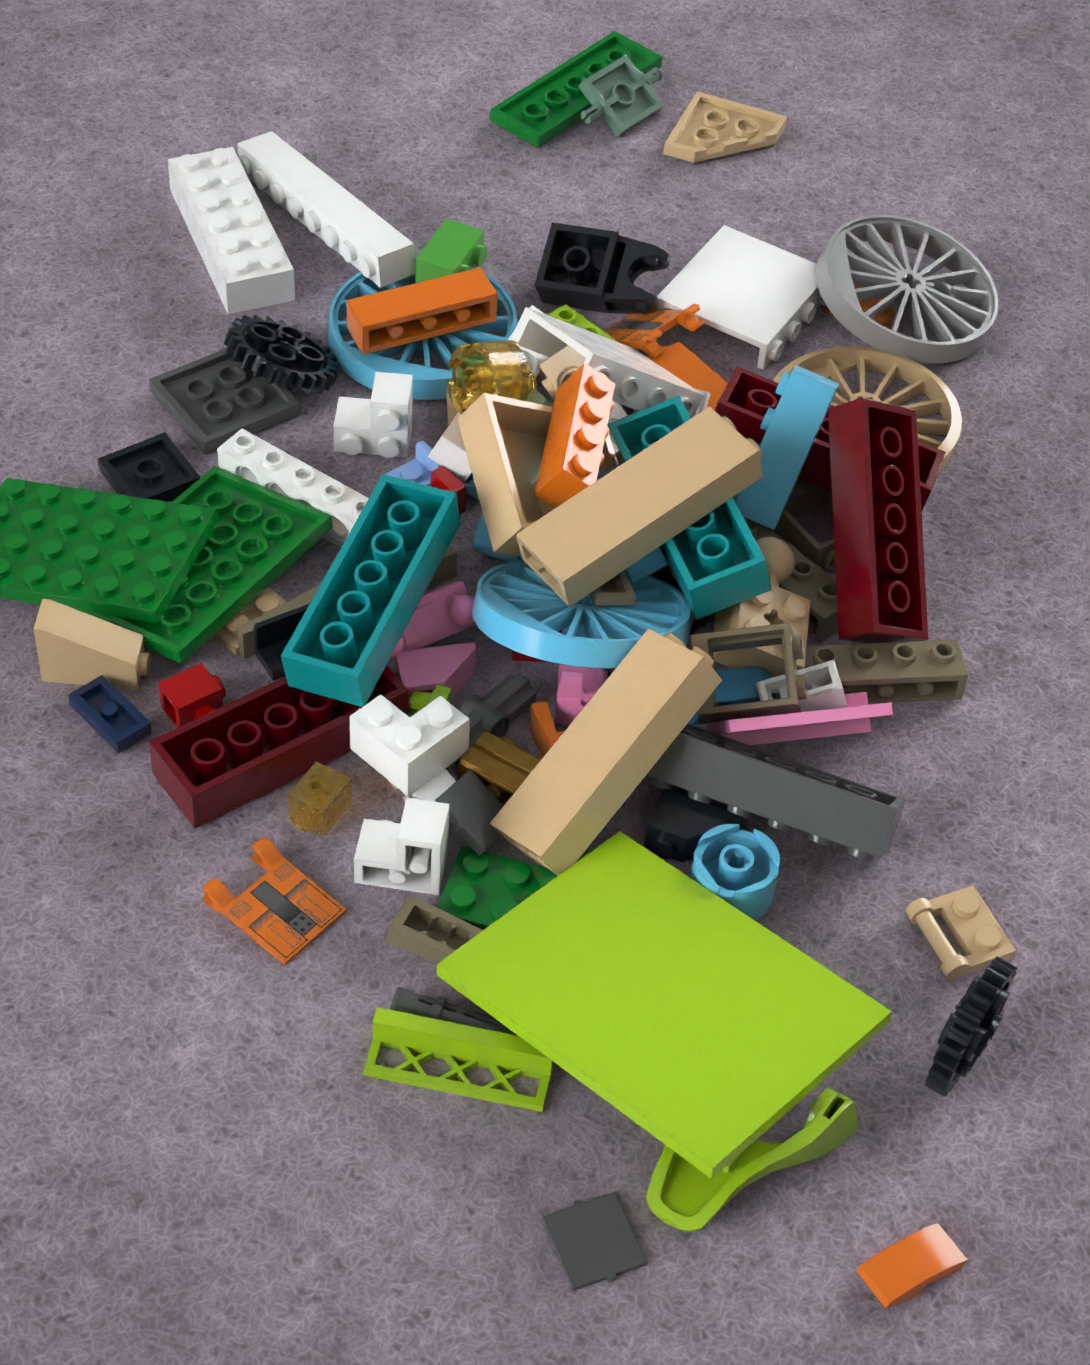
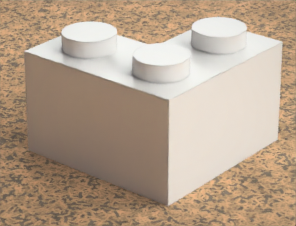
(378, 423)
(409, 748)
(407, 853)

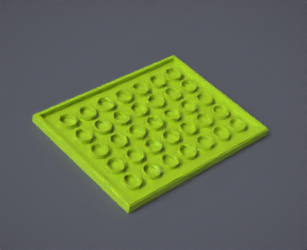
(665, 1000)

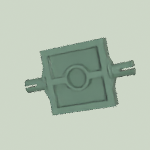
(621, 95)

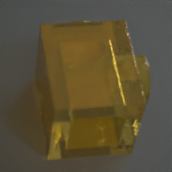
(319, 799)

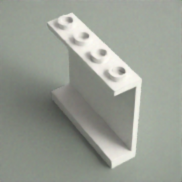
(747, 291)
(637, 378)

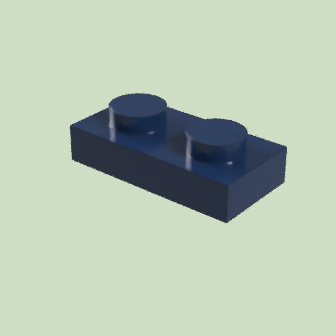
(110, 714)

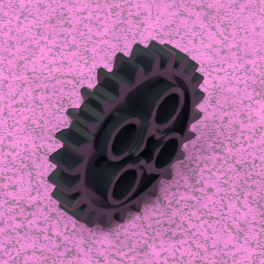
(281, 354)
(971, 1026)

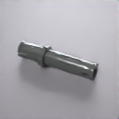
(440, 1009)

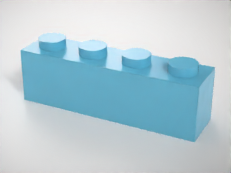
(786, 443)

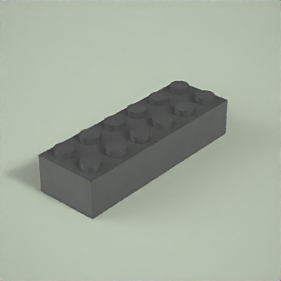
(780, 790)

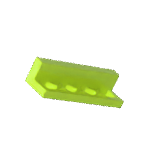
(463, 1045)

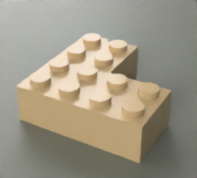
(505, 455)

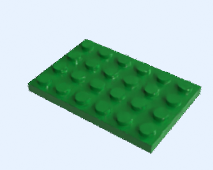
(97, 548)
(248, 550)

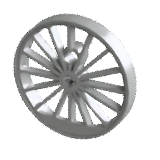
(906, 289)

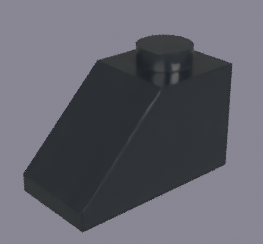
(680, 823)

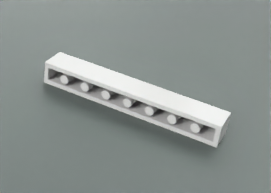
(328, 209)

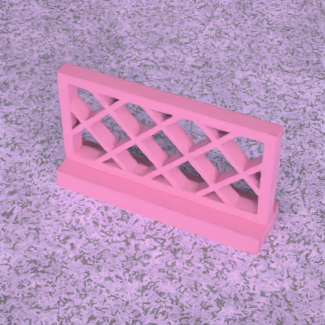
(804, 725)

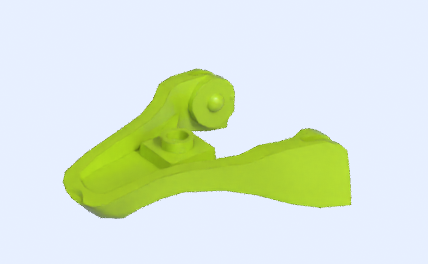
(690, 1199)

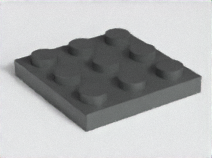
(218, 398)

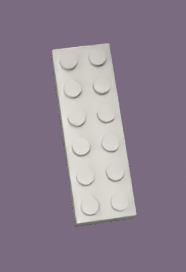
(231, 230)

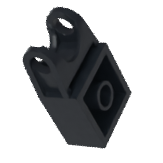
(597, 270)

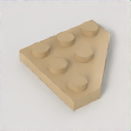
(720, 128)

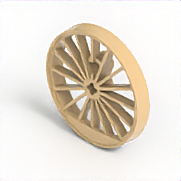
(837, 361)

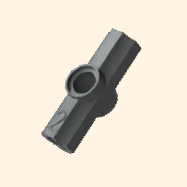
(497, 708)

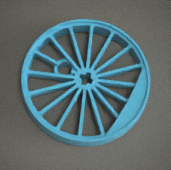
(427, 381)
(526, 614)

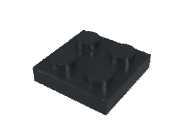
(149, 470)

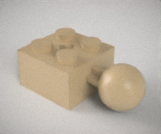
(767, 609)

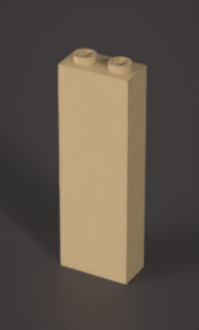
(640, 505)
(607, 750)

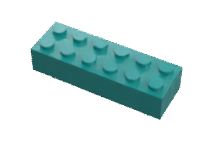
(717, 555)
(371, 590)

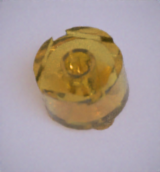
(491, 369)

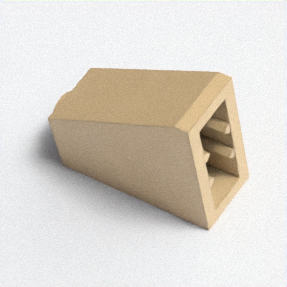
(83, 647)

